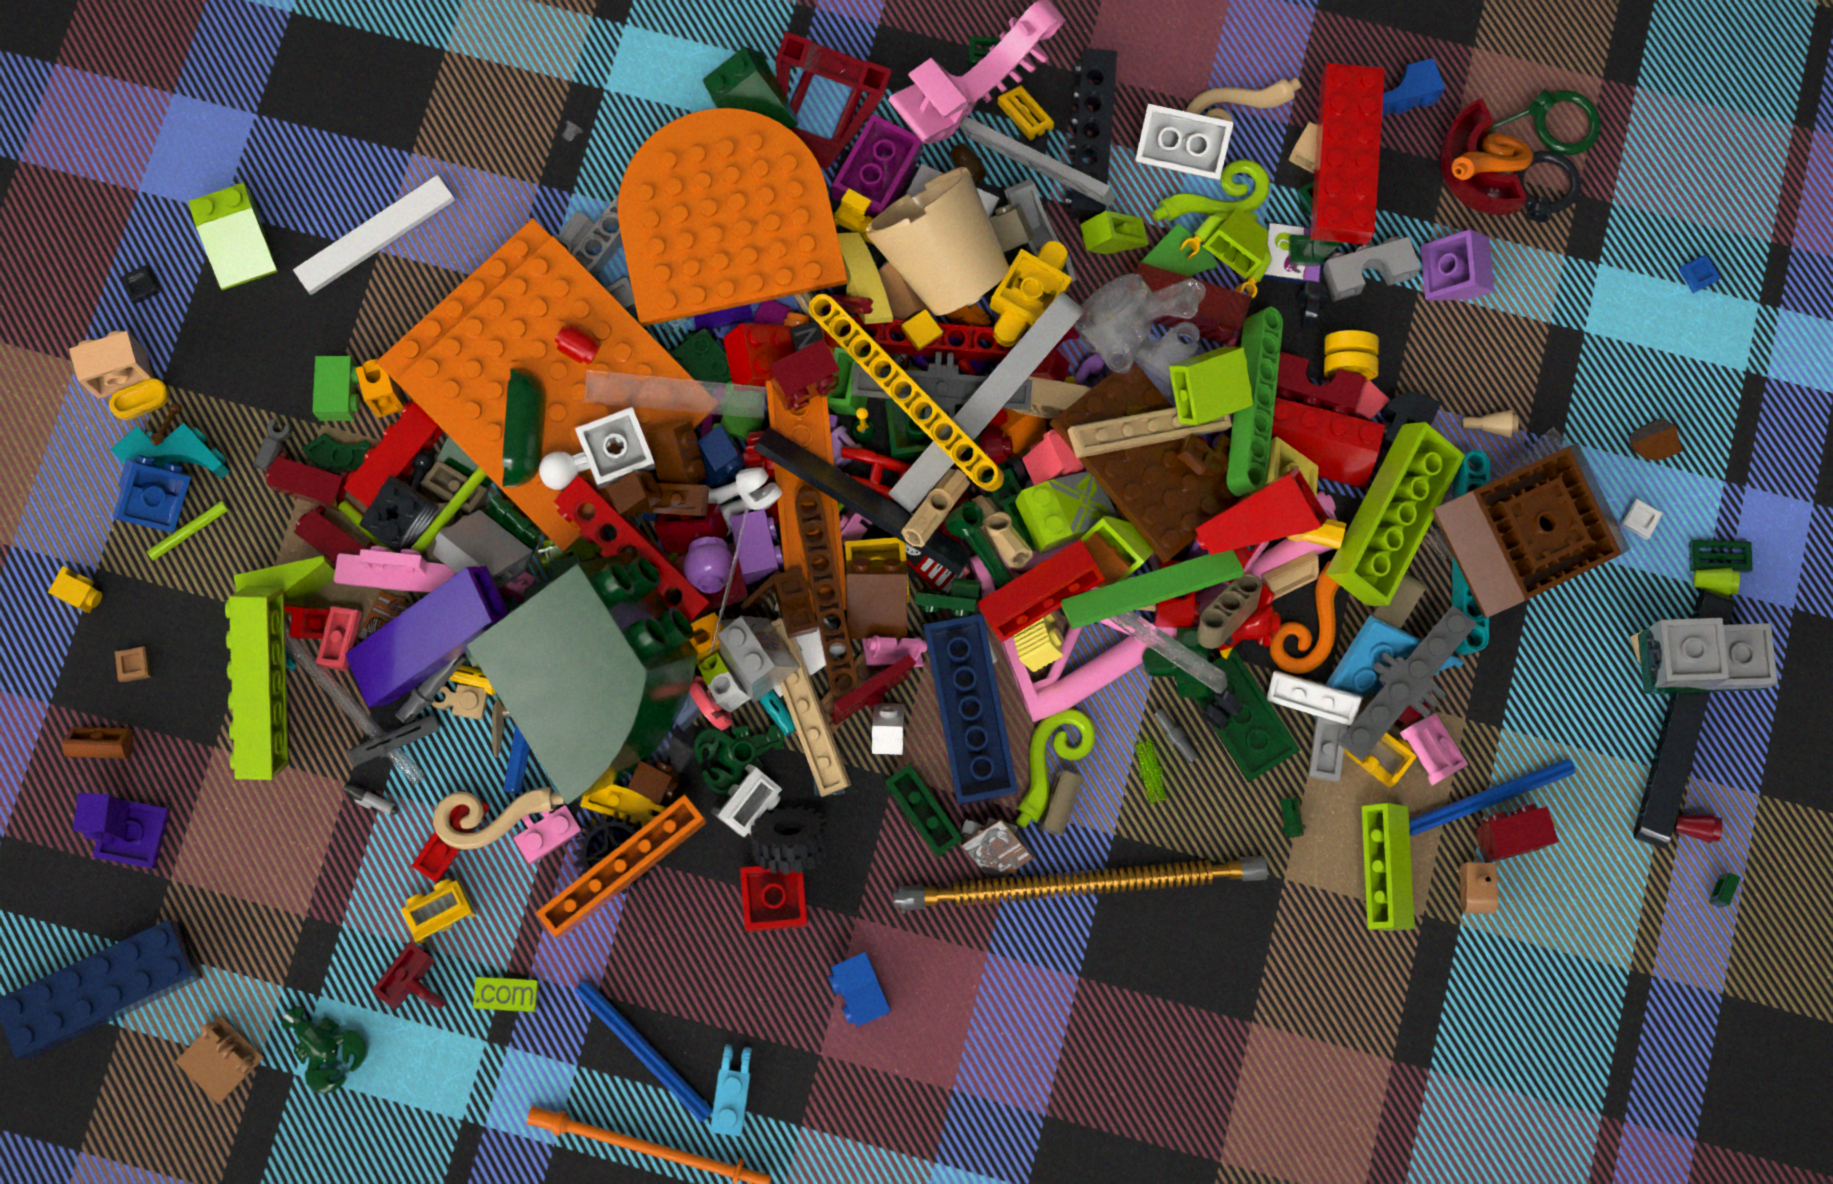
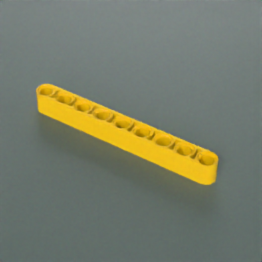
(893, 385)

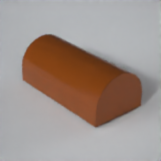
(98, 743)

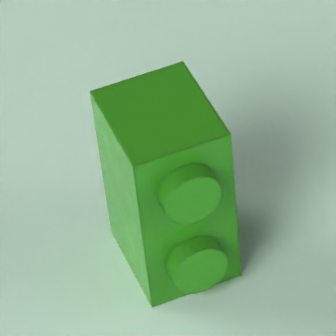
(335, 388)
(842, 400)

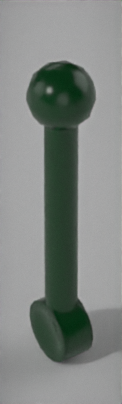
(1533, 109)

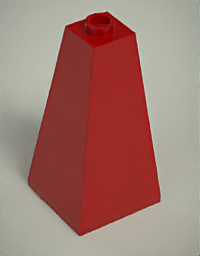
(1269, 513)

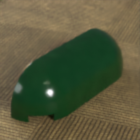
(523, 428)

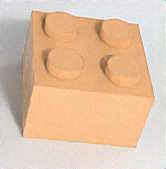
(110, 363)

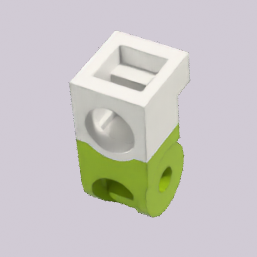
(722, 682)

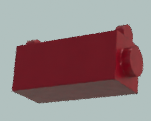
(306, 482)
(325, 536)

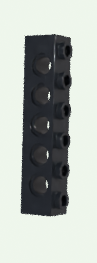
(1100, 66)

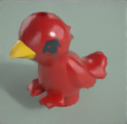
(1258, 626)

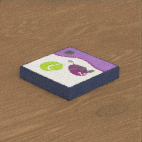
(1279, 249)

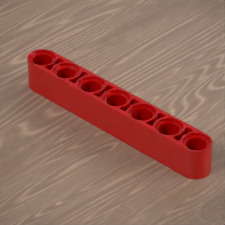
(967, 334)

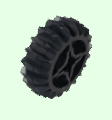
(606, 829)

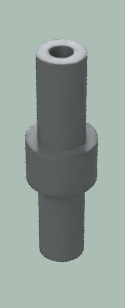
(1175, 736)

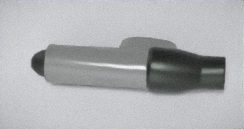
(368, 799)

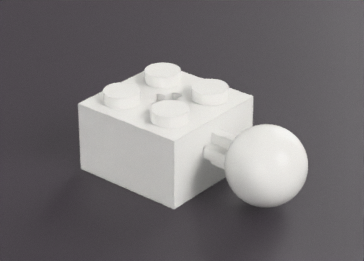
(560, 468)

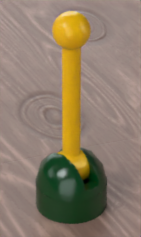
(865, 433)

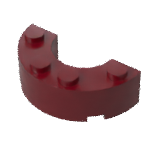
(1484, 191)

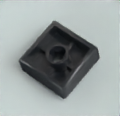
(398, 515)

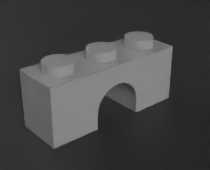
(1392, 258)

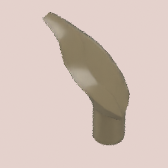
(498, 714)

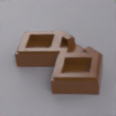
(1203, 458)

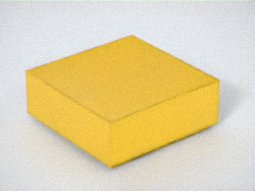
(921, 330)

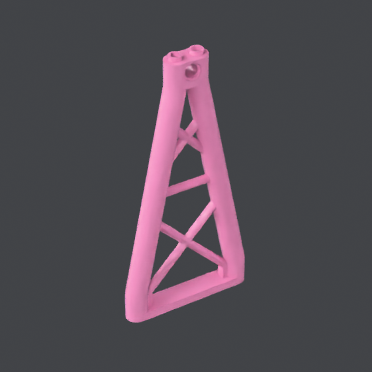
(1055, 696)

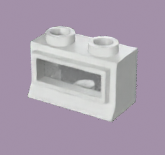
(748, 801)

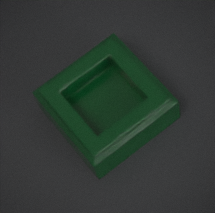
(1724, 890)

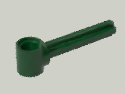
(966, 522)

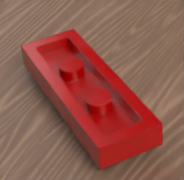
(437, 855)

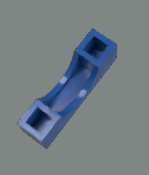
(1419, 86)

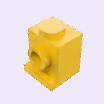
(75, 590)

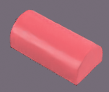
(338, 638)

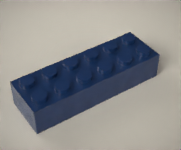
(970, 710)
(98, 989)

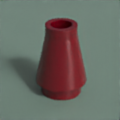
(1700, 826)

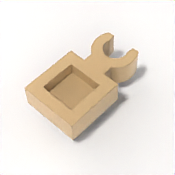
(466, 702)

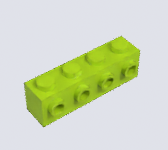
(1388, 867)

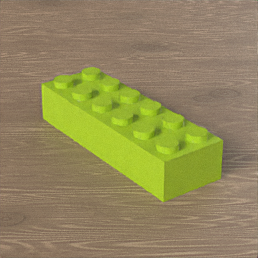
(1395, 514)
(257, 682)

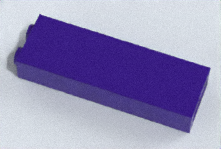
(426, 636)

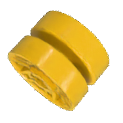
(1351, 352)

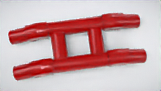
(878, 463)

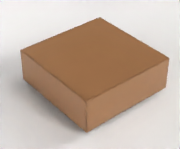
(132, 664)

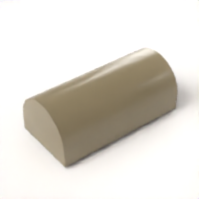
(446, 483)
(1060, 803)

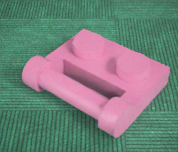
(1434, 748)

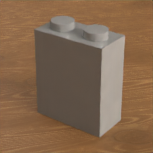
(482, 542)

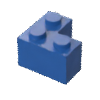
(860, 990)

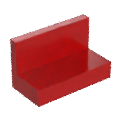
(307, 620)

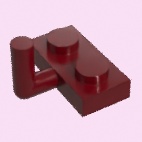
(405, 977)

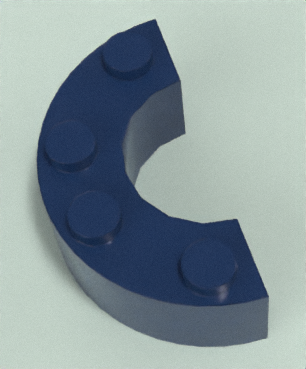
(720, 459)

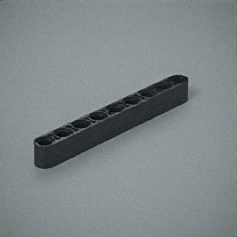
(1676, 744)

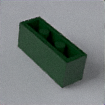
(923, 812)

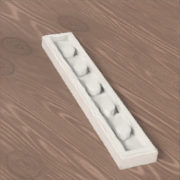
(373, 235)

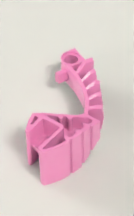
(942, 100)

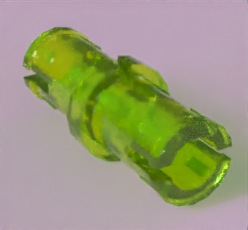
(1150, 772)

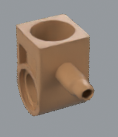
(1478, 888)

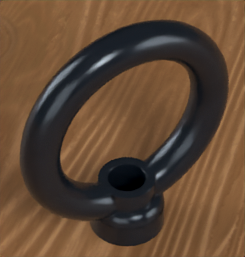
(1541, 207)

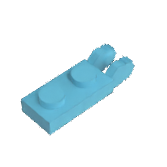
(731, 1095)

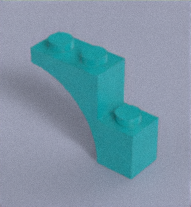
(180, 446)

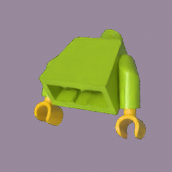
(1236, 242)

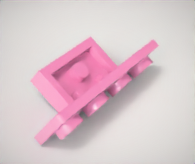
(391, 570)

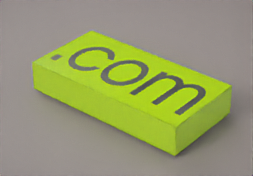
(505, 994)

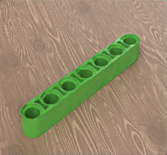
(1254, 424)

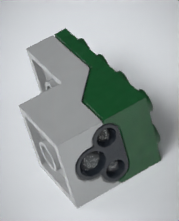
(1706, 656)

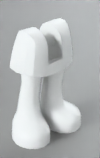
(746, 486)

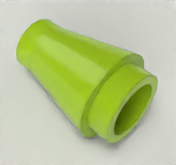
(1718, 580)

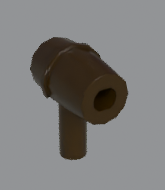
(964, 156)

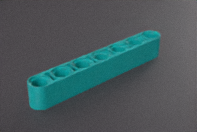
(1461, 594)

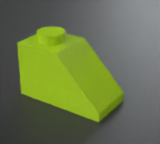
(1113, 233)

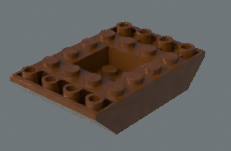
(1500, 538)

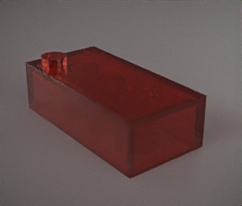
(1218, 314)

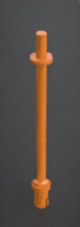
(561, 1123)

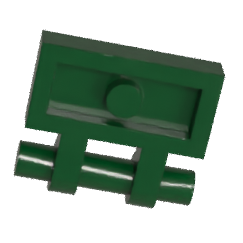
(506, 516)

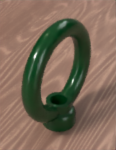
(1546, 101)

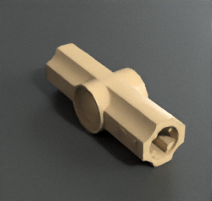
(927, 517)
(1002, 534)

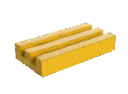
(1021, 114)

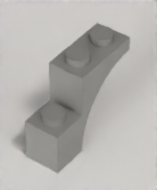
(1027, 196)

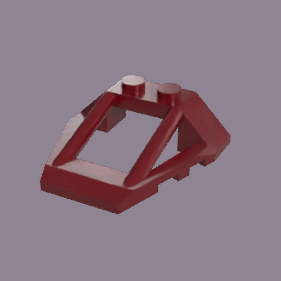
(837, 67)

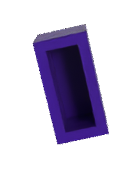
(101, 817)

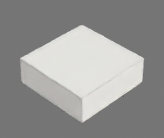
(1641, 519)

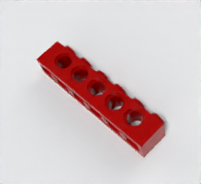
(583, 491)

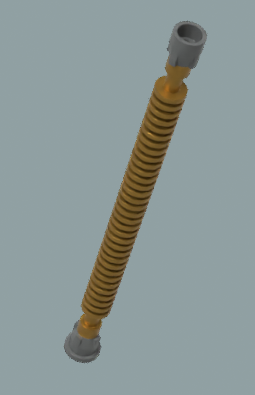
(917, 897)

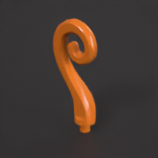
(1498, 157)
(1324, 595)

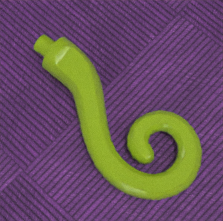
(1185, 203)
(1038, 794)

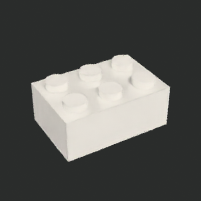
(1184, 142)

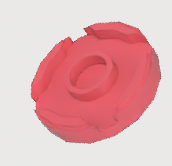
(704, 700)

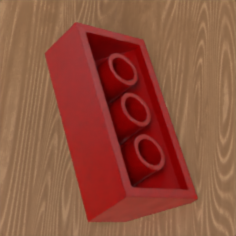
(1336, 442)

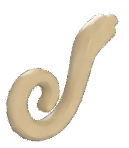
(1269, 97)
(530, 802)

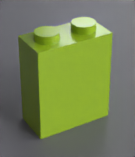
(1211, 385)

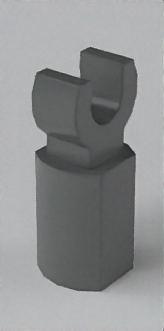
(271, 445)

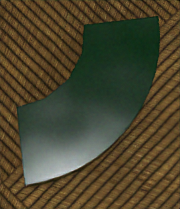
(334, 455)

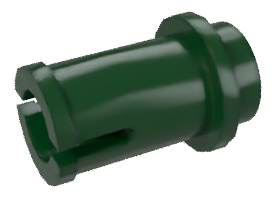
(1292, 818)

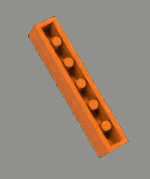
(621, 868)

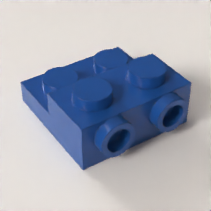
(151, 493)

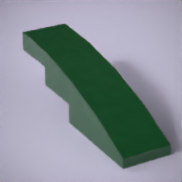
(1005, 498)

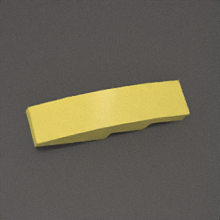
(864, 277)

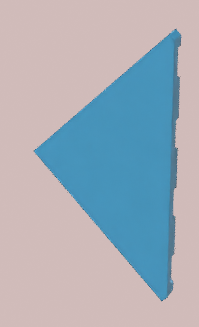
(1375, 638)

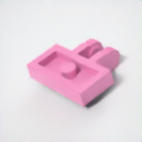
(546, 834)

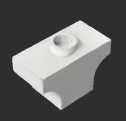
(888, 728)

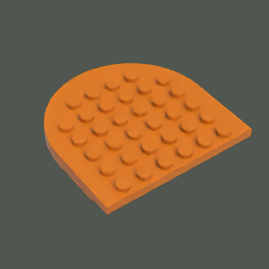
(725, 217)

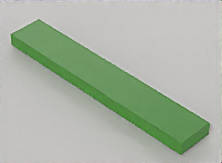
(1151, 588)

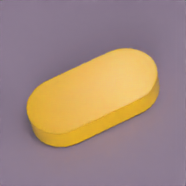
(139, 399)

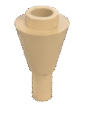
(1499, 423)

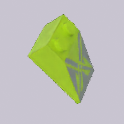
(1063, 509)

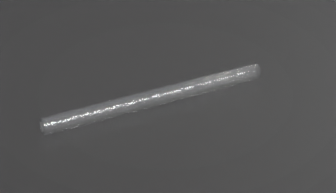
(349, 705)

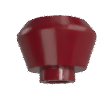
(996, 444)

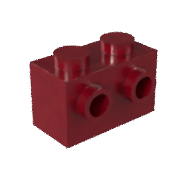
(679, 531)

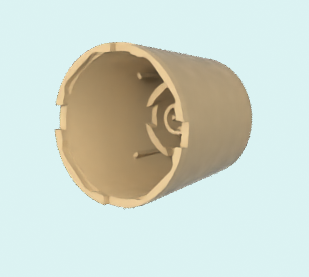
(942, 242)

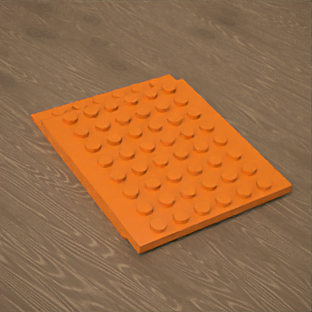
(506, 319)

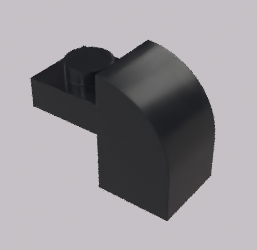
(1407, 409)

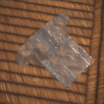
(571, 131)

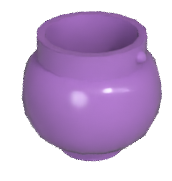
(708, 564)

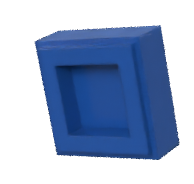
(1699, 273)

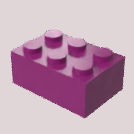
(879, 164)

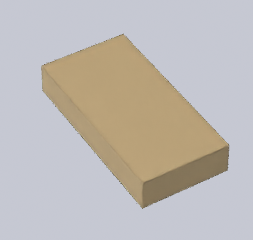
(1292, 574)

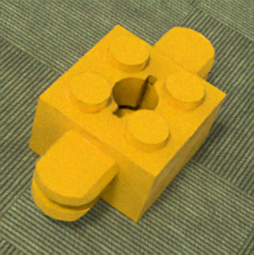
(1028, 291)

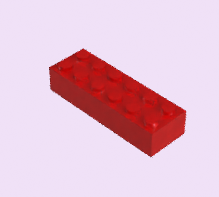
(1347, 154)

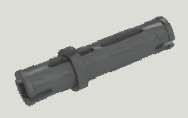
(423, 695)
(393, 740)

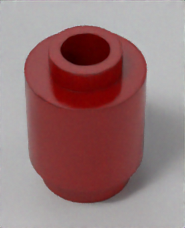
(577, 344)

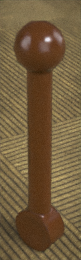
(157, 438)

